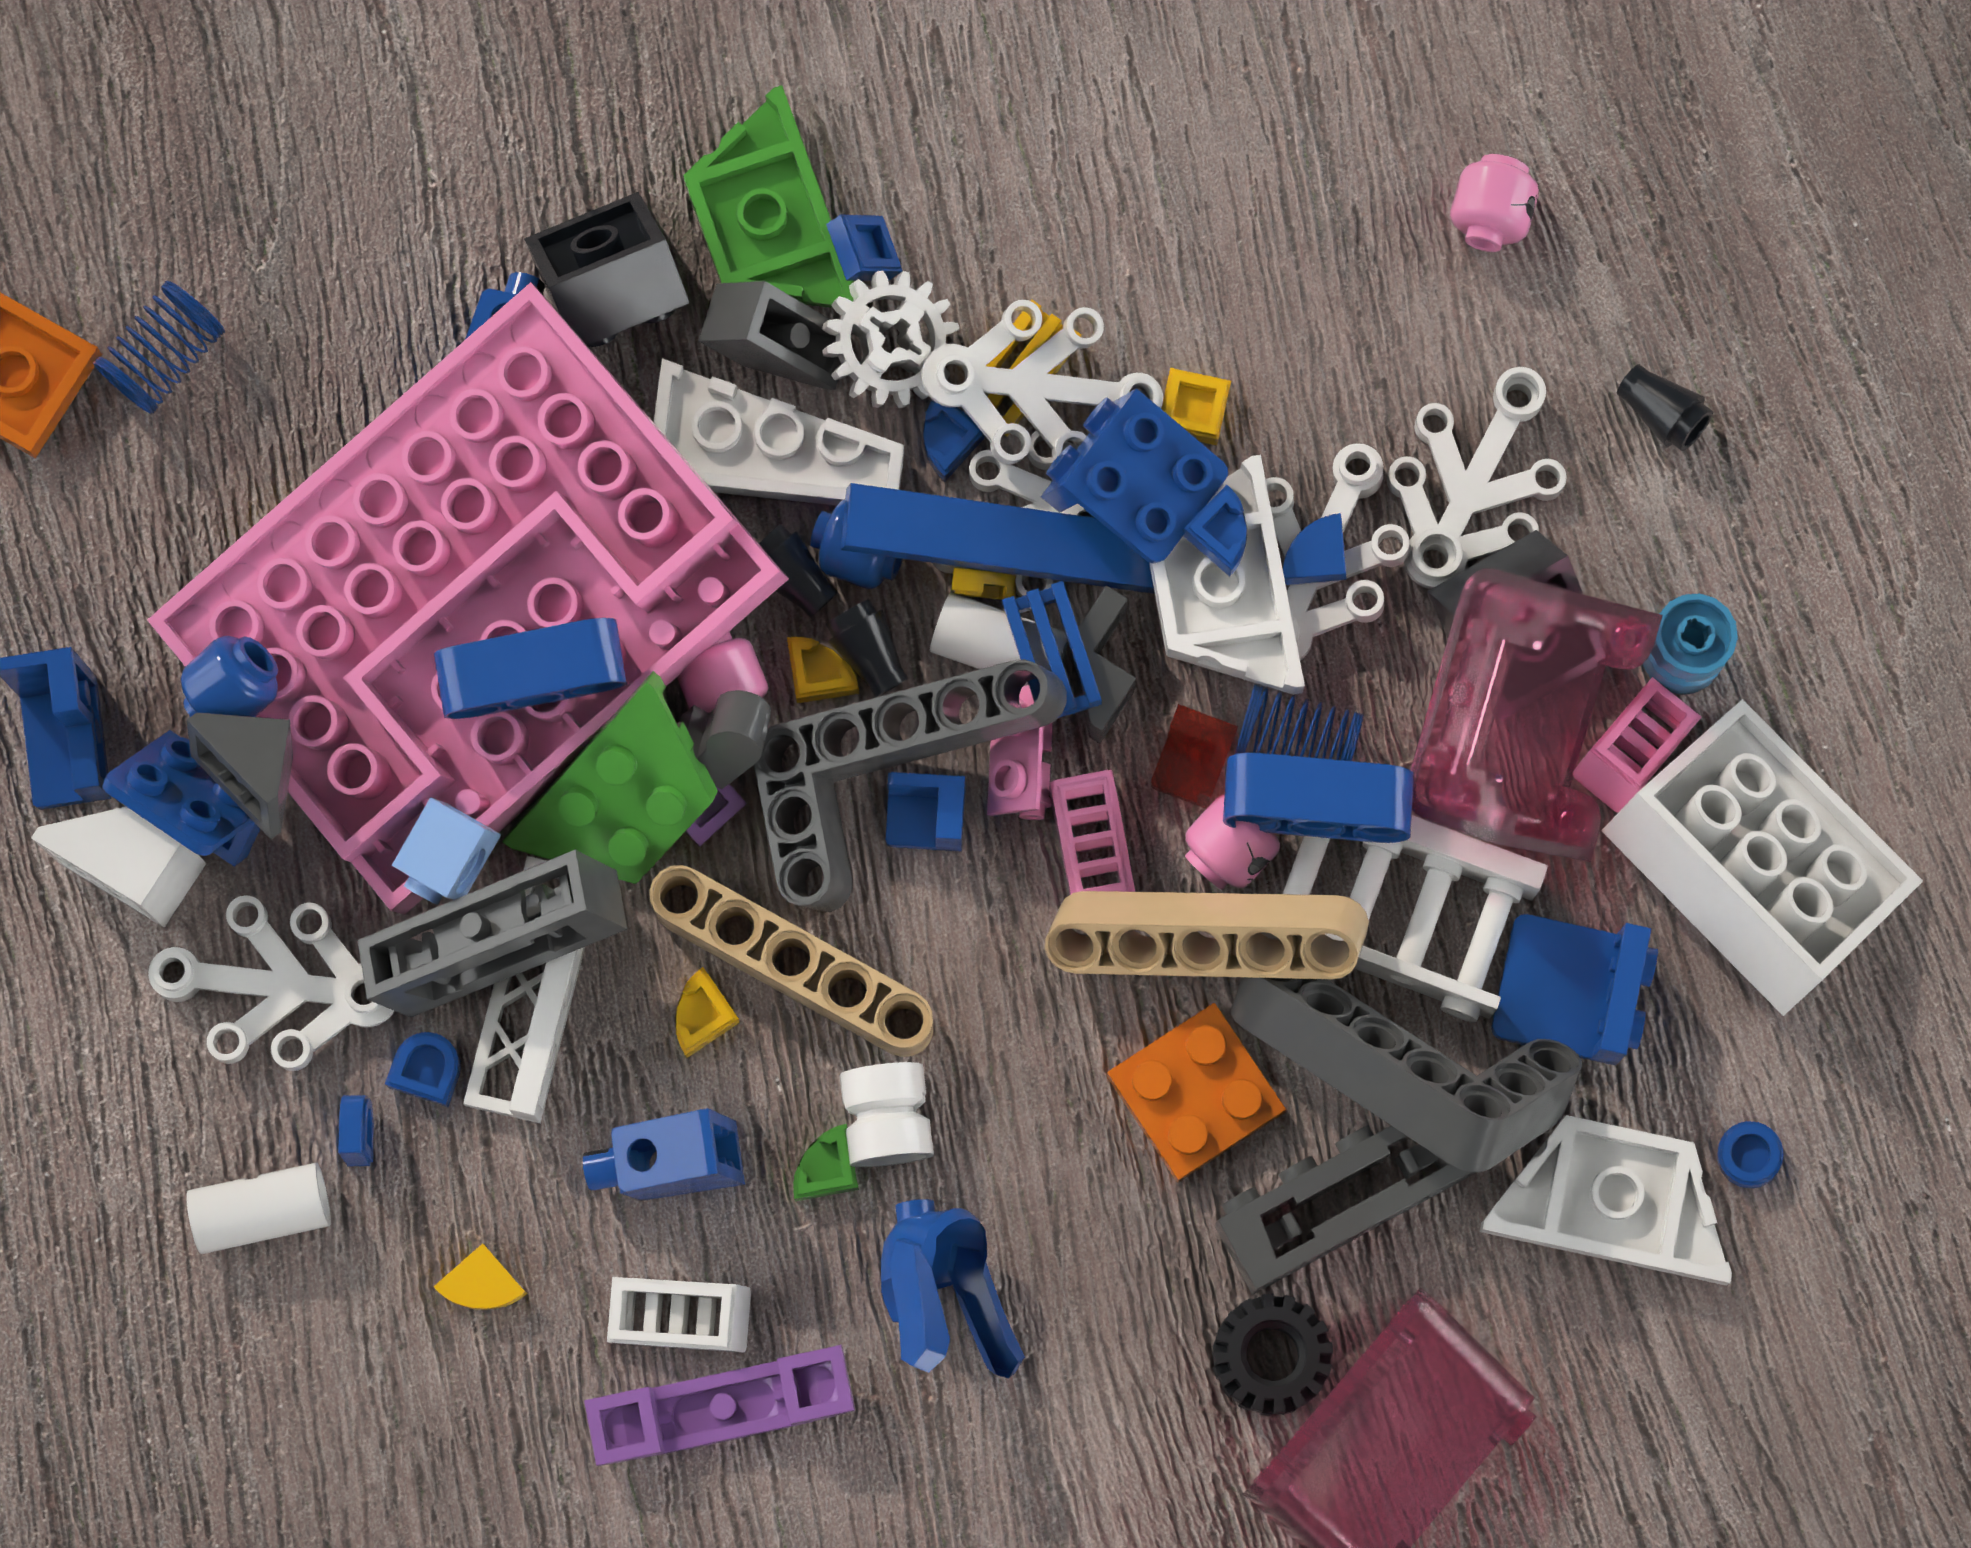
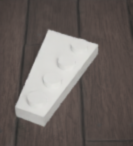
(765, 445)

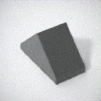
(248, 761)

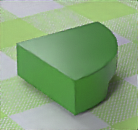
(825, 1167)

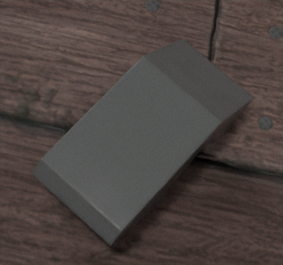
(1112, 682)

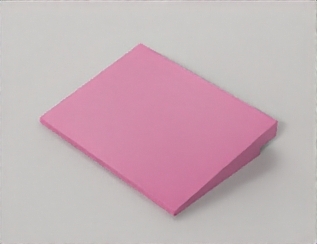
(468, 512)

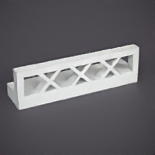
(539, 1045)

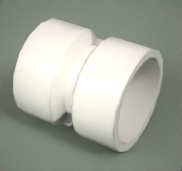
(887, 1120)

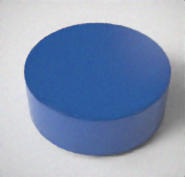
(1750, 1154)

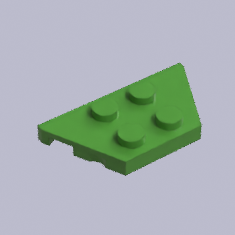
(766, 208)
(622, 792)

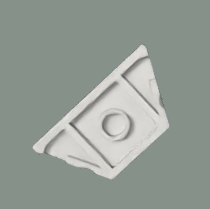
(1236, 621)
(1616, 1200)

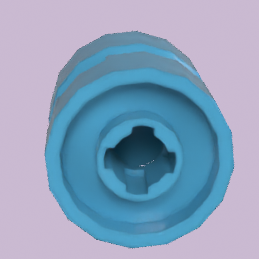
(1692, 643)

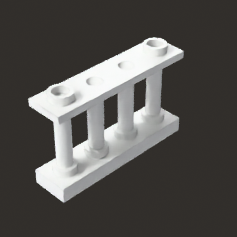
(1446, 858)

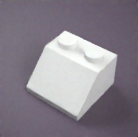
(125, 859)

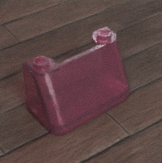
(1518, 709)
(1394, 1436)

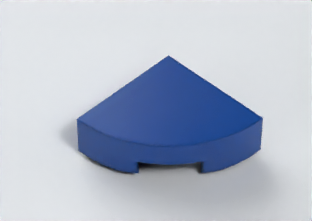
(949, 438)
(1220, 530)
(1317, 553)

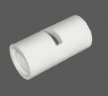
(982, 636)
(258, 1208)

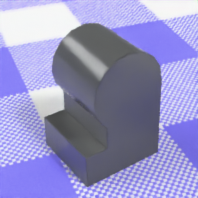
(730, 735)

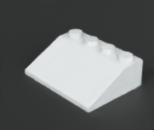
(1762, 856)

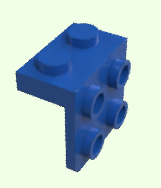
(1137, 475)
(182, 800)
(1574, 987)

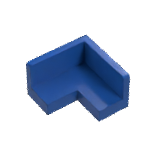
(59, 726)

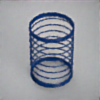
(194, 311)
(1253, 711)

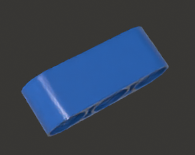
(530, 668)
(1319, 797)

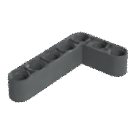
(879, 748)
(1406, 1081)

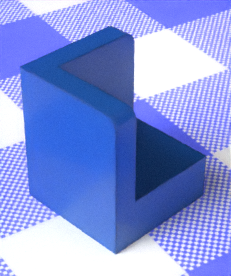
(925, 811)

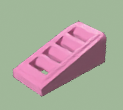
(1612, 773)
(1086, 786)

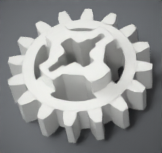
(867, 323)

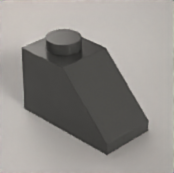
(769, 333)

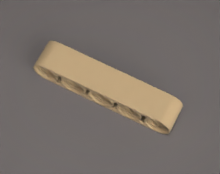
(1231, 918)
(775, 934)

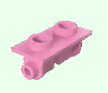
(1017, 773)

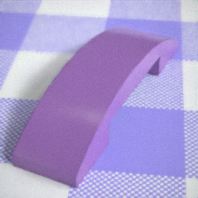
(719, 1406)

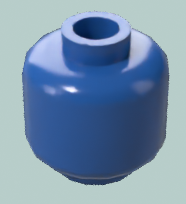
(852, 567)
(230, 678)

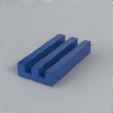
(1035, 601)

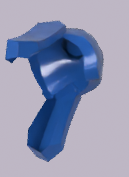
(934, 1252)

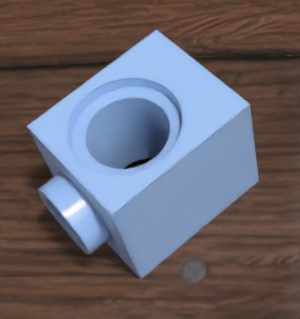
(444, 852)

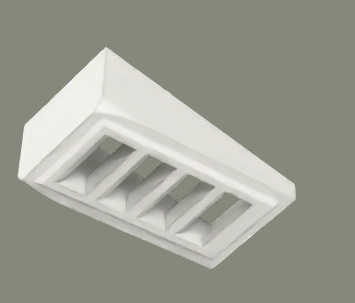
(733, 1314)

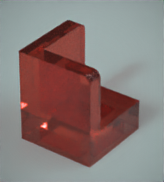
(1193, 756)

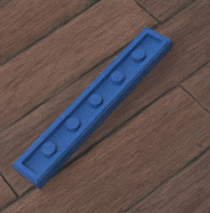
(989, 538)

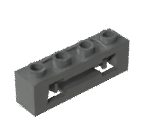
(492, 934)
(1253, 1244)

